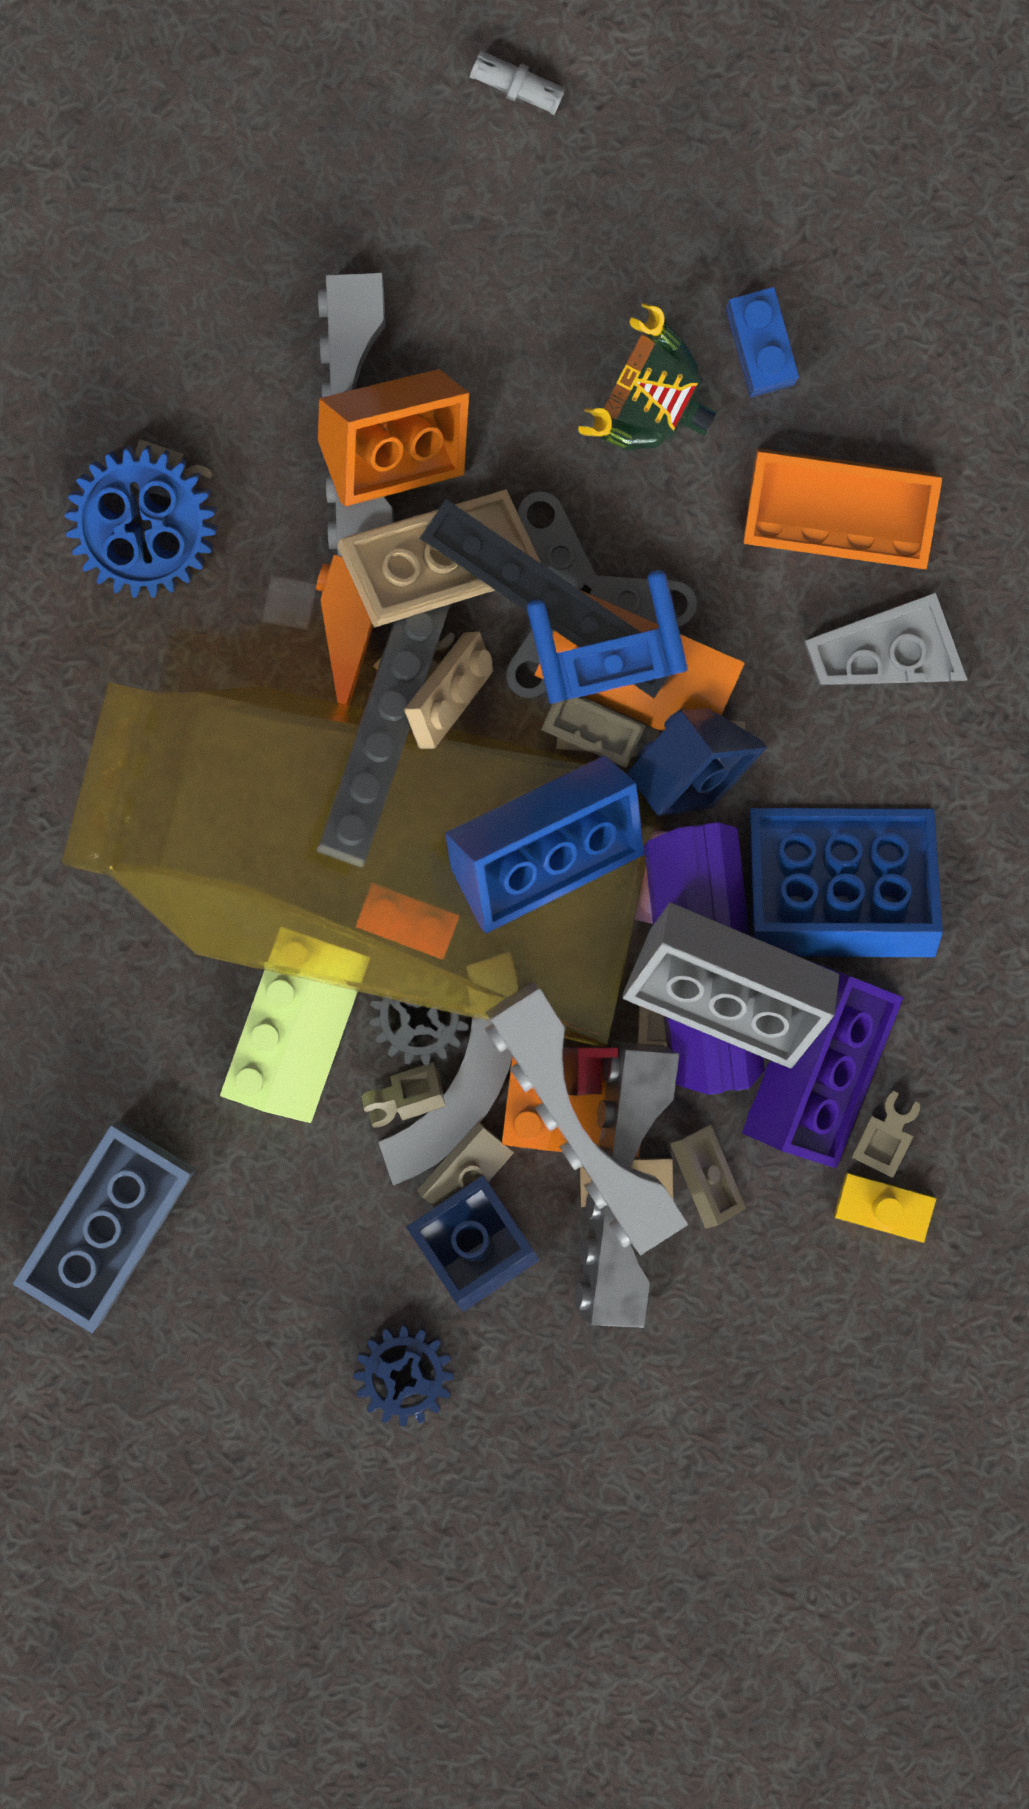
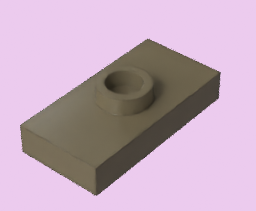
(594, 728)
(473, 1157)

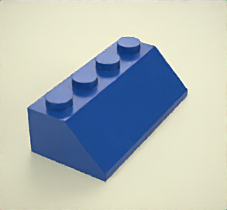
(546, 842)

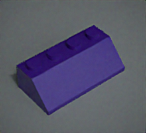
(819, 1098)

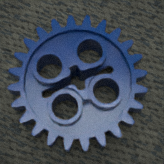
(100, 526)

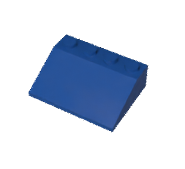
(845, 881)

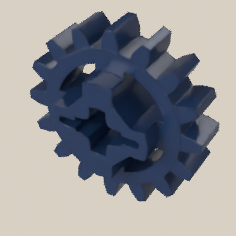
(383, 1365)

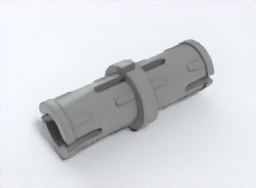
(517, 82)

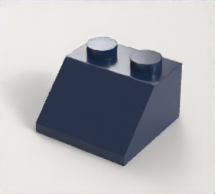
(693, 761)
(472, 1243)

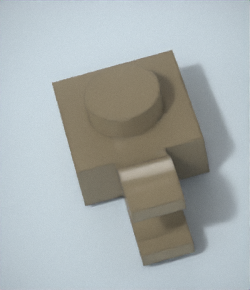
(410, 1095)

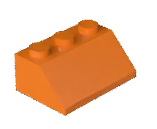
(394, 435)

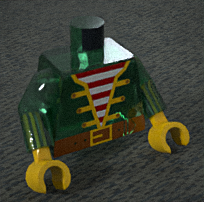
(652, 391)

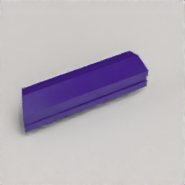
(703, 874)

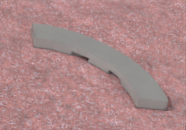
(466, 1103)

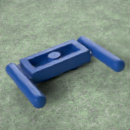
(610, 662)

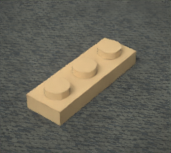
(449, 690)

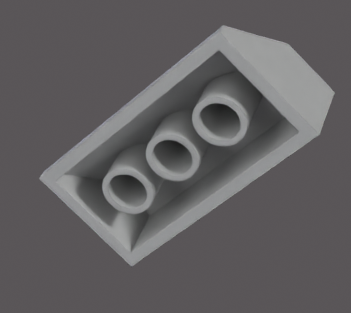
(732, 986)

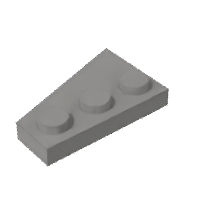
(890, 647)

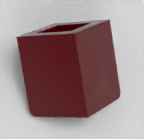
(584, 1069)

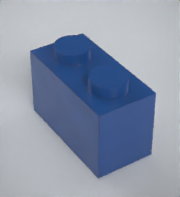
(762, 342)

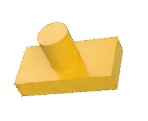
(884, 1207)

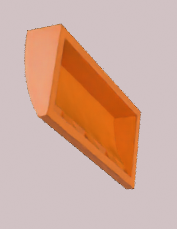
(842, 508)
(704, 685)

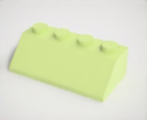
(288, 1045)

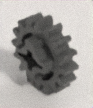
(400, 1040)

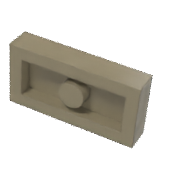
(708, 1176)

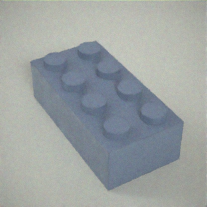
(104, 1226)

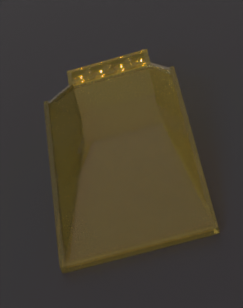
(216, 826)

